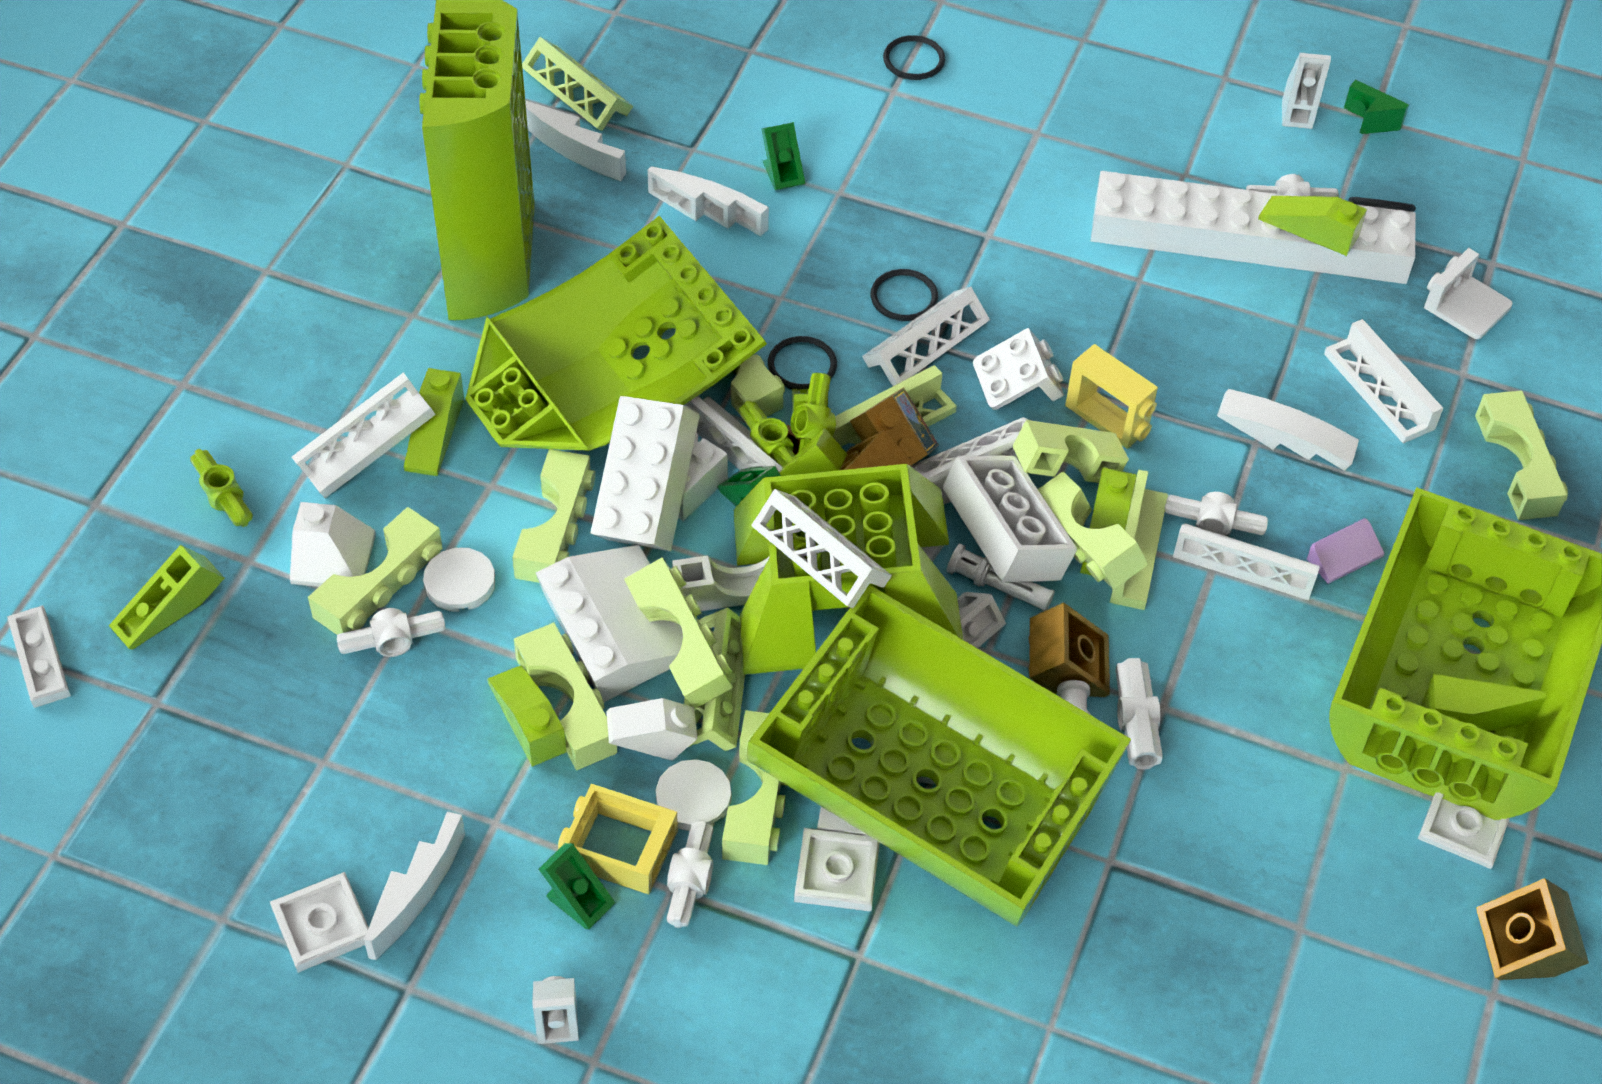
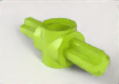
(813, 416)
(768, 433)
(221, 487)

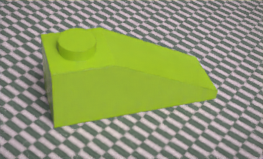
(1319, 219)
(430, 441)
(1112, 501)
(169, 595)
(1483, 703)
(529, 715)

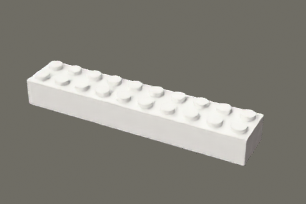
(1226, 226)

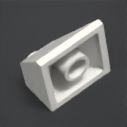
(328, 543)

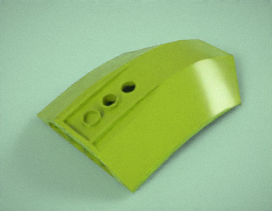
(564, 359)

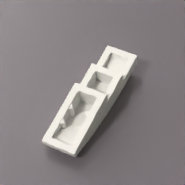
(578, 144)
(704, 197)
(1277, 423)
(409, 893)

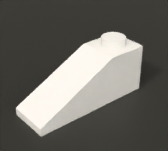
(1304, 90)

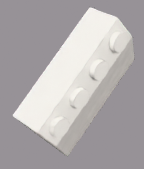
(605, 622)

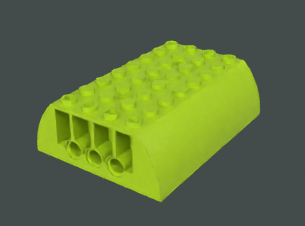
(943, 715)

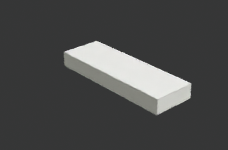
(38, 656)

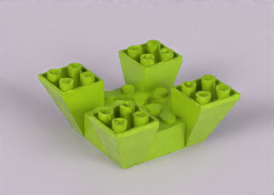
(878, 509)

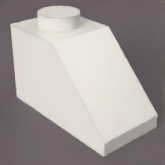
(653, 727)
(555, 1010)

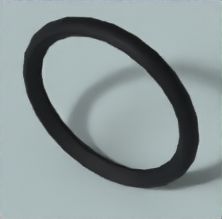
(891, 45)
(1382, 204)
(873, 294)
(805, 339)

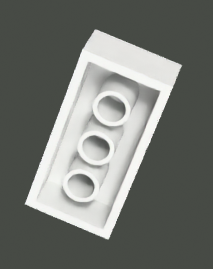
(645, 473)
(1009, 518)

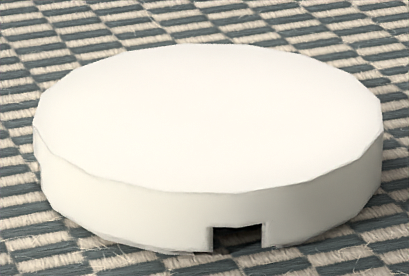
(459, 579)
(695, 791)

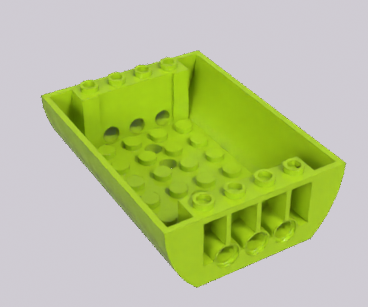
(478, 155)
(1541, 637)

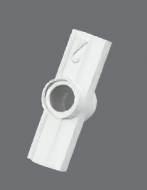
(1138, 713)

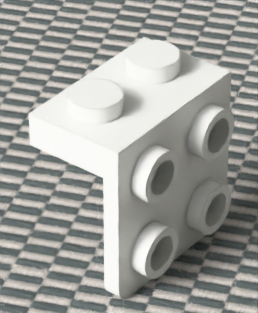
(1465, 300)
(1017, 369)

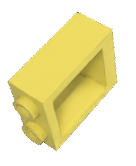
(1101, 369)
(630, 810)

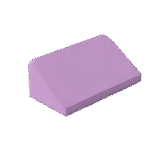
(1345, 551)

